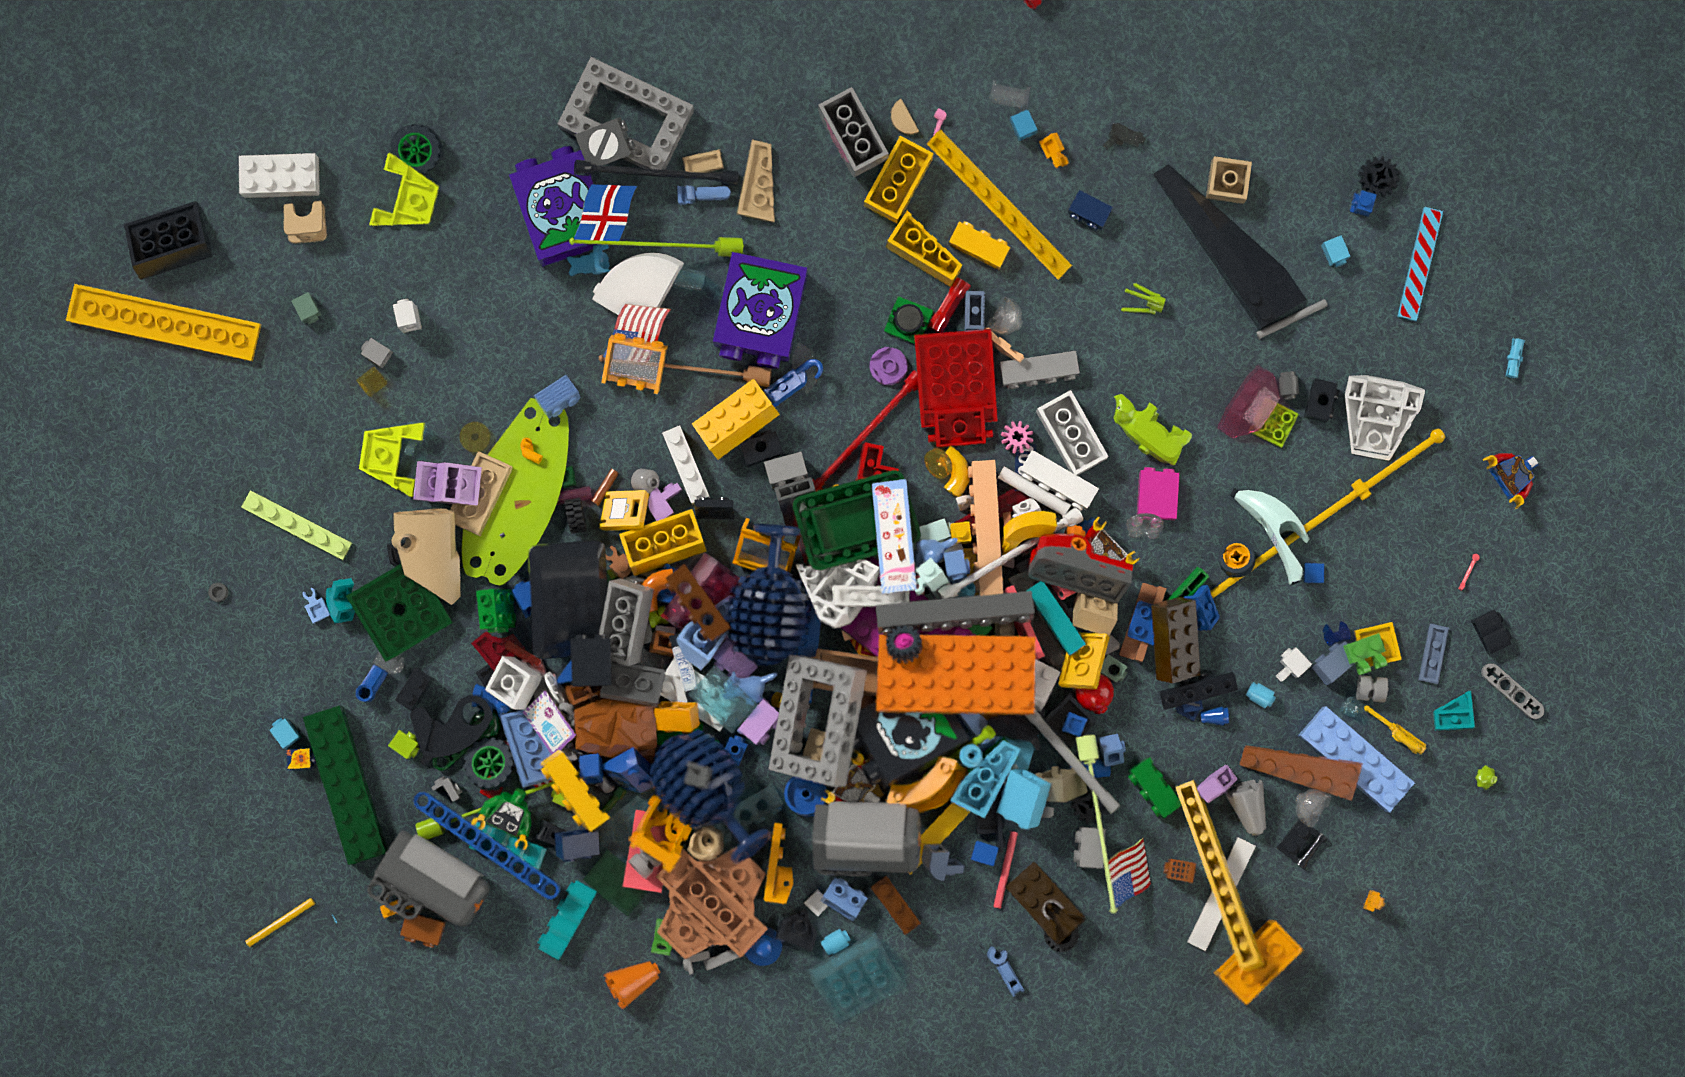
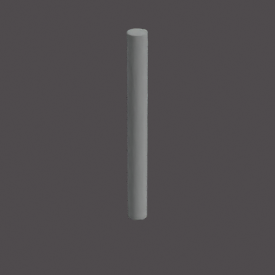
(1291, 319)

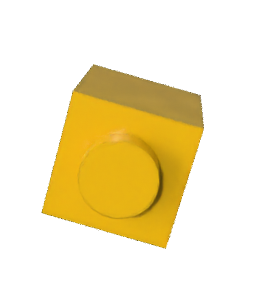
(961, 532)

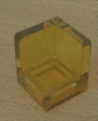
(371, 381)

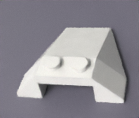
(1380, 413)

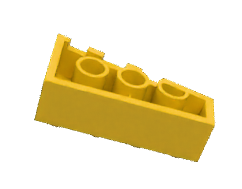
(922, 250)
(573, 790)

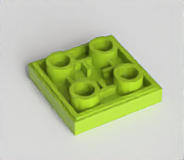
(1278, 425)

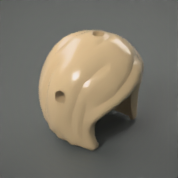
(703, 849)

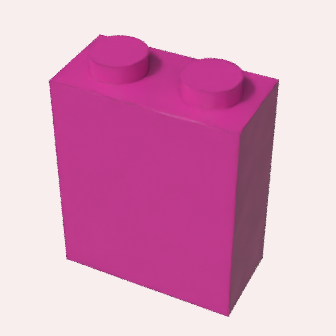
(1158, 493)

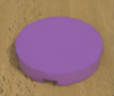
(892, 370)

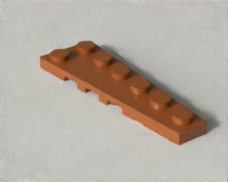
(1320, 773)

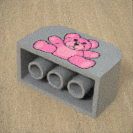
(852, 132)

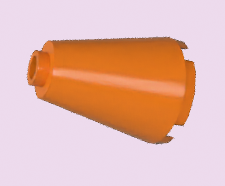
(631, 981)

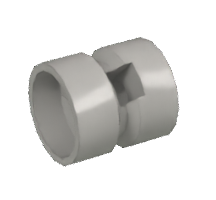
(1372, 688)
(644, 863)

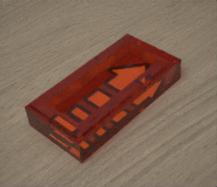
(524, 655)

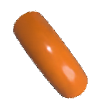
(657, 582)

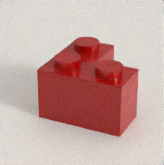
(870, 461)

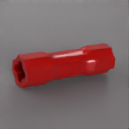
(949, 305)

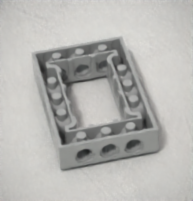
(677, 111)
(841, 725)

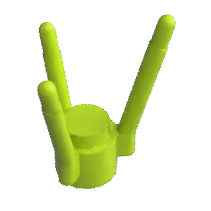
(1155, 302)

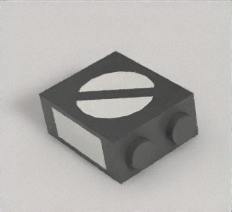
(606, 142)

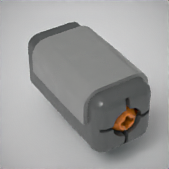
(865, 838)
(428, 878)

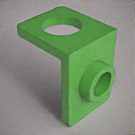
(660, 941)

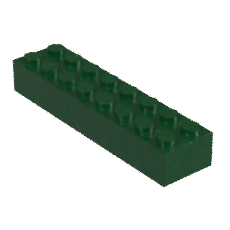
(345, 785)

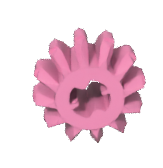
(1020, 431)

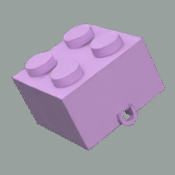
(760, 723)

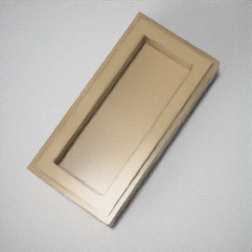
(704, 162)

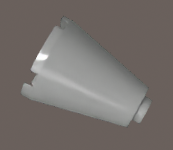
(1249, 805)

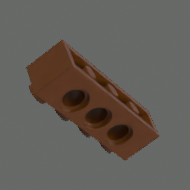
(684, 576)

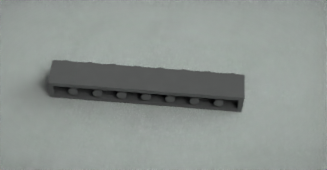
(956, 612)

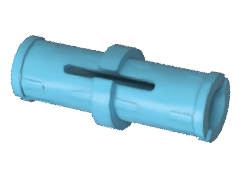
(1515, 358)

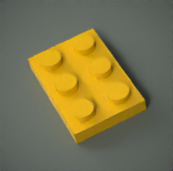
(1085, 665)

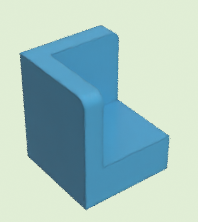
(1023, 125)

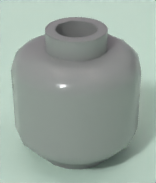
(645, 480)

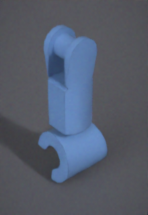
(688, 194)
(1005, 970)

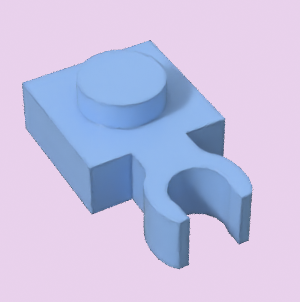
(316, 609)

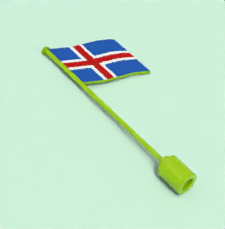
(607, 213)

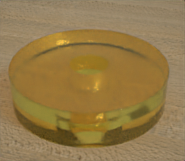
(475, 428)
(938, 463)

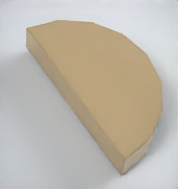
(902, 120)

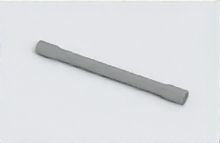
(1107, 800)

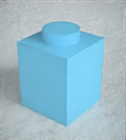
(1336, 251)
(285, 732)

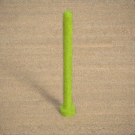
(987, 733)

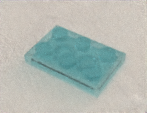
(723, 699)

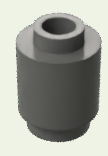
(1288, 385)

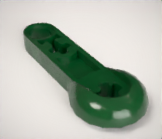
(477, 718)

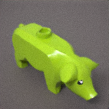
(1149, 434)

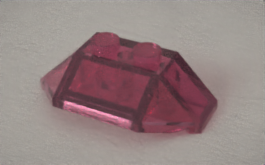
(1250, 404)

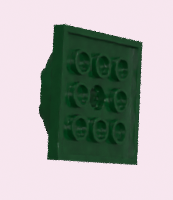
(392, 632)

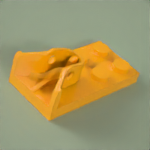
(775, 887)

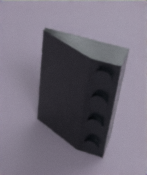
(167, 240)

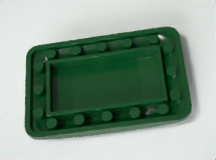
(841, 523)

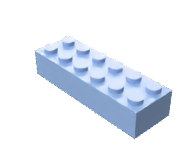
(1336, 741)

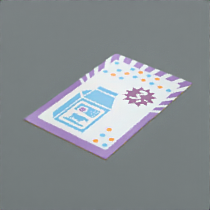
(549, 723)

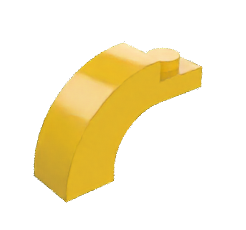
(1027, 526)

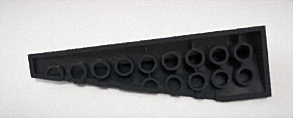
(1248, 269)

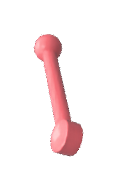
(1475, 557)

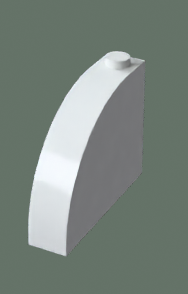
(638, 281)

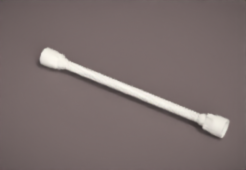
(1070, 519)

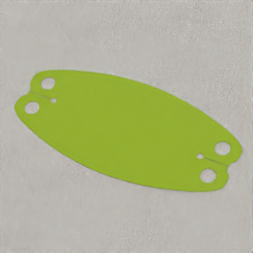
(527, 481)

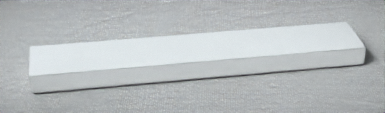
(1211, 913)

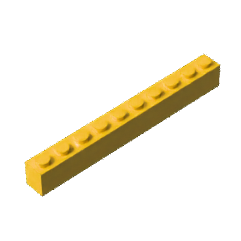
(1219, 877)

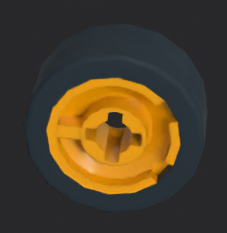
(1234, 548)

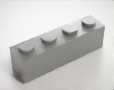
(1039, 368)

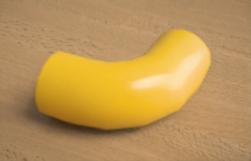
(959, 475)

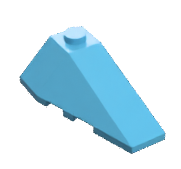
(983, 783)

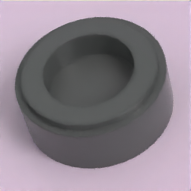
(218, 592)

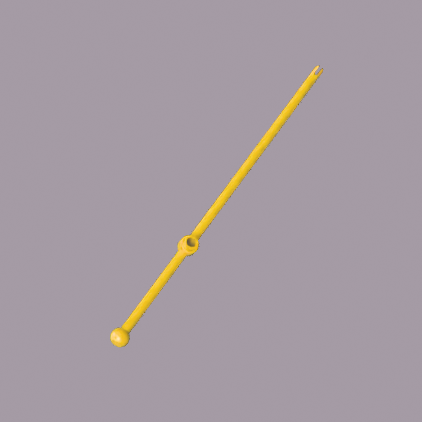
(1360, 490)

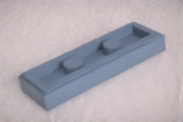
(1433, 653)

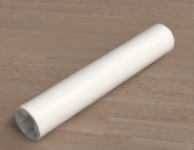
(1034, 491)

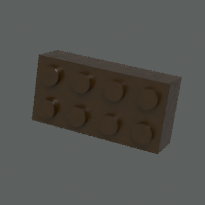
(1175, 640)

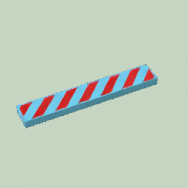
(1420, 264)

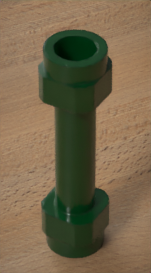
(618, 793)

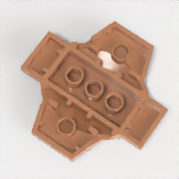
(711, 904)

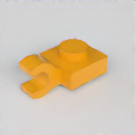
(1052, 148)

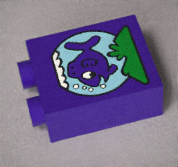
(552, 203)
(759, 309)

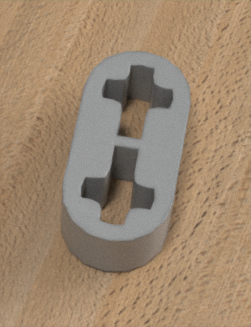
(720, 959)

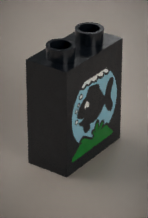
(904, 743)

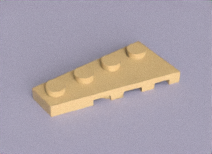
(757, 193)

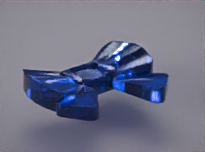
(1330, 637)

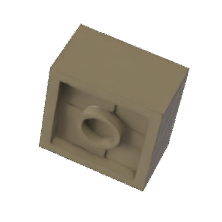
(1064, 784)

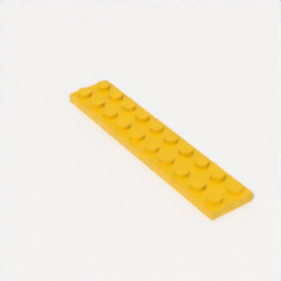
(163, 322)

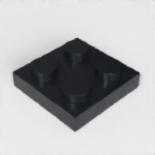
(714, 509)

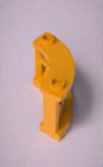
(933, 789)
(643, 838)

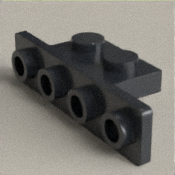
(1198, 688)
(992, 823)

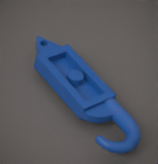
(791, 382)

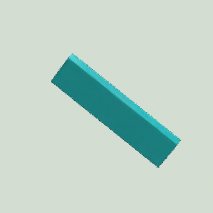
(1056, 618)

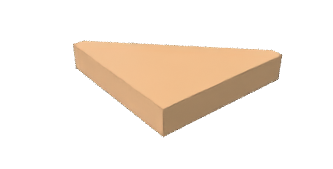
(1004, 348)

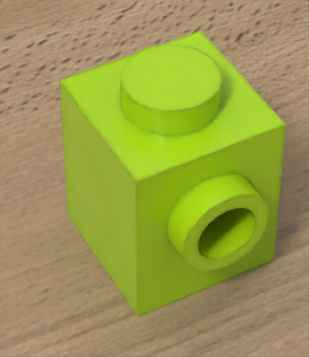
(405, 744)

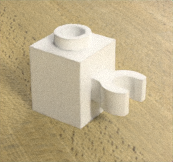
(1294, 663)

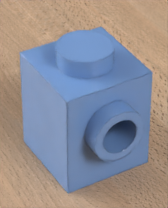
(1112, 750)

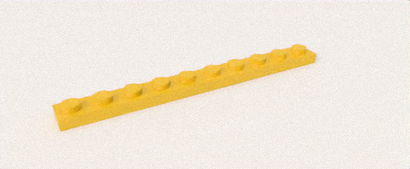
(999, 204)

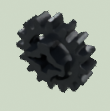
(1386, 181)
(1088, 812)

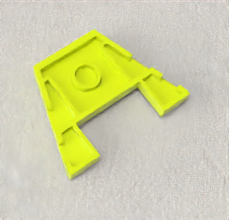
(414, 199)
(382, 453)

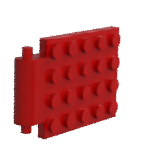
(956, 386)

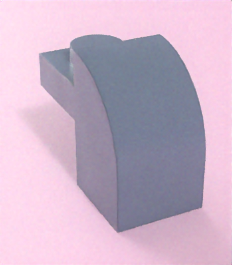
(937, 861)

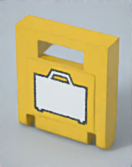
(619, 510)

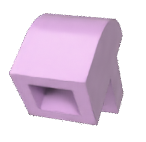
(658, 501)

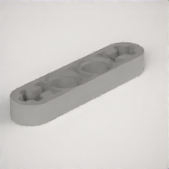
(1511, 692)

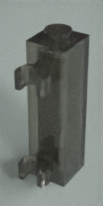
(1048, 642)

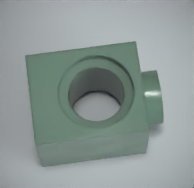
(306, 308)
(1109, 660)

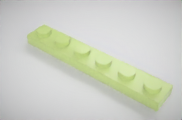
(296, 525)

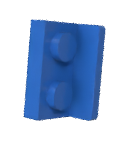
(1205, 608)

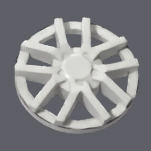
(555, 688)

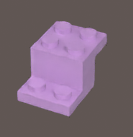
(447, 483)

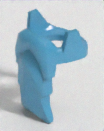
(594, 263)

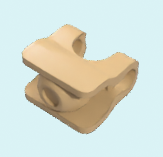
(307, 228)

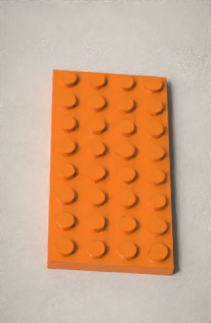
(960, 676)

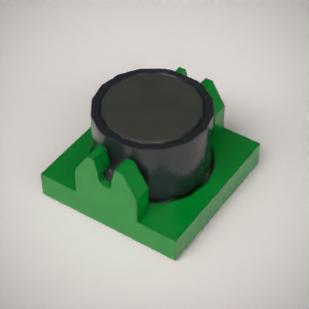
(908, 319)

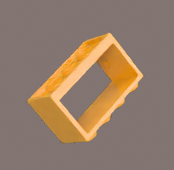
(1276, 952)

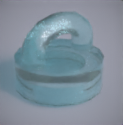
(1348, 708)

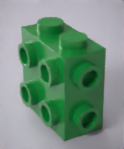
(496, 610)

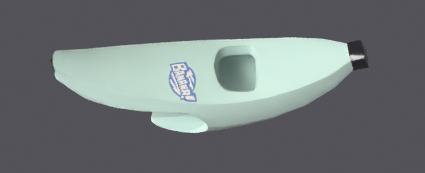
(1276, 519)

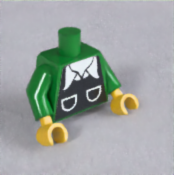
(507, 814)

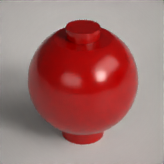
(1096, 699)

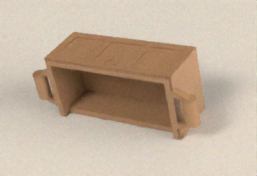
(853, 660)

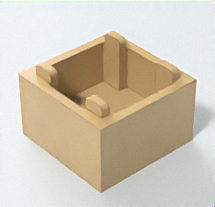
(1094, 614)

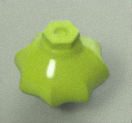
(1486, 777)

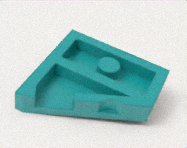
(1455, 714)

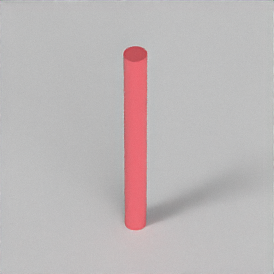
(1005, 869)

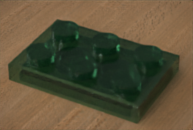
(608, 880)

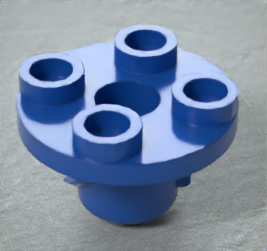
(765, 949)

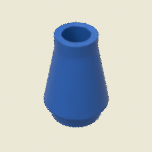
(1215, 716)

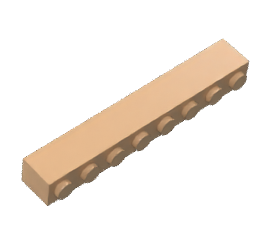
(986, 525)

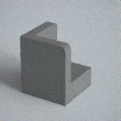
(698, 775)

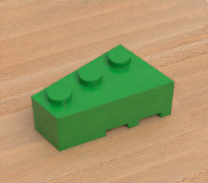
(1154, 788)

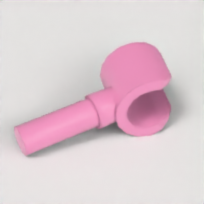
(940, 115)

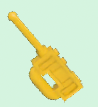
(1400, 734)

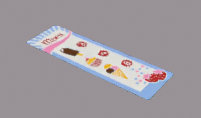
(894, 536)

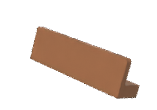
(1133, 648)

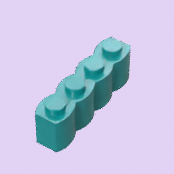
(533, 853)
(567, 920)

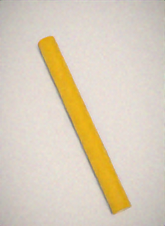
(280, 922)

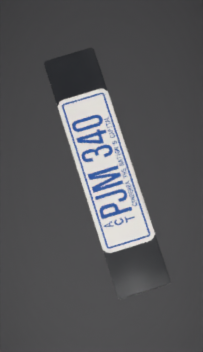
(684, 667)

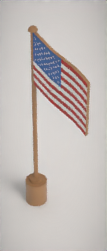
(647, 324)

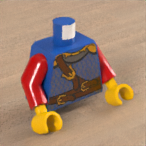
(1512, 475)

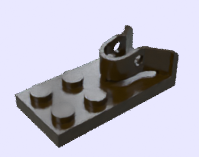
(1045, 903)

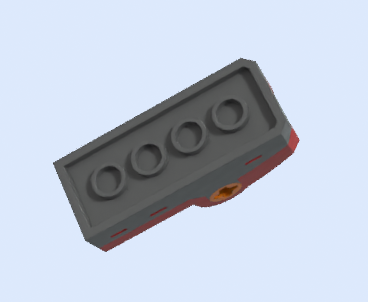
(1071, 564)

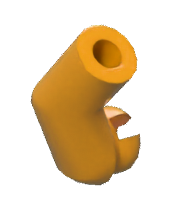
(528, 451)

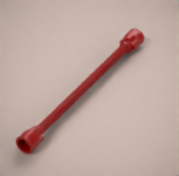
(911, 383)

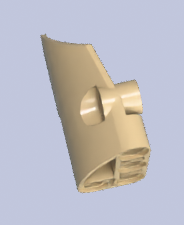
(429, 550)

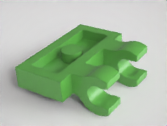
(1365, 648)

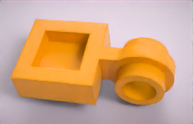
(1373, 901)

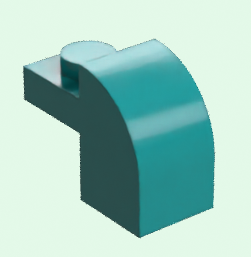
(337, 602)

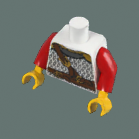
(1105, 545)
(856, 788)

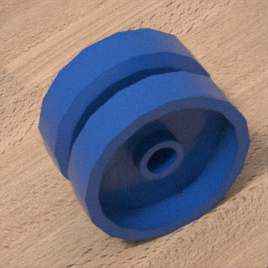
(799, 804)

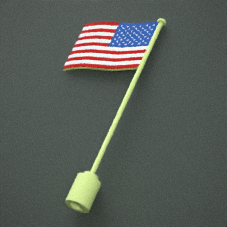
(1127, 870)

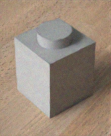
(376, 352)

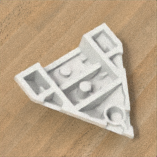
(820, 588)

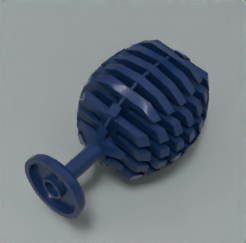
(769, 607)
(699, 804)

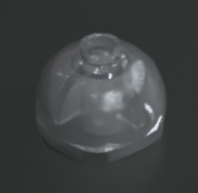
(1006, 318)
(1311, 805)

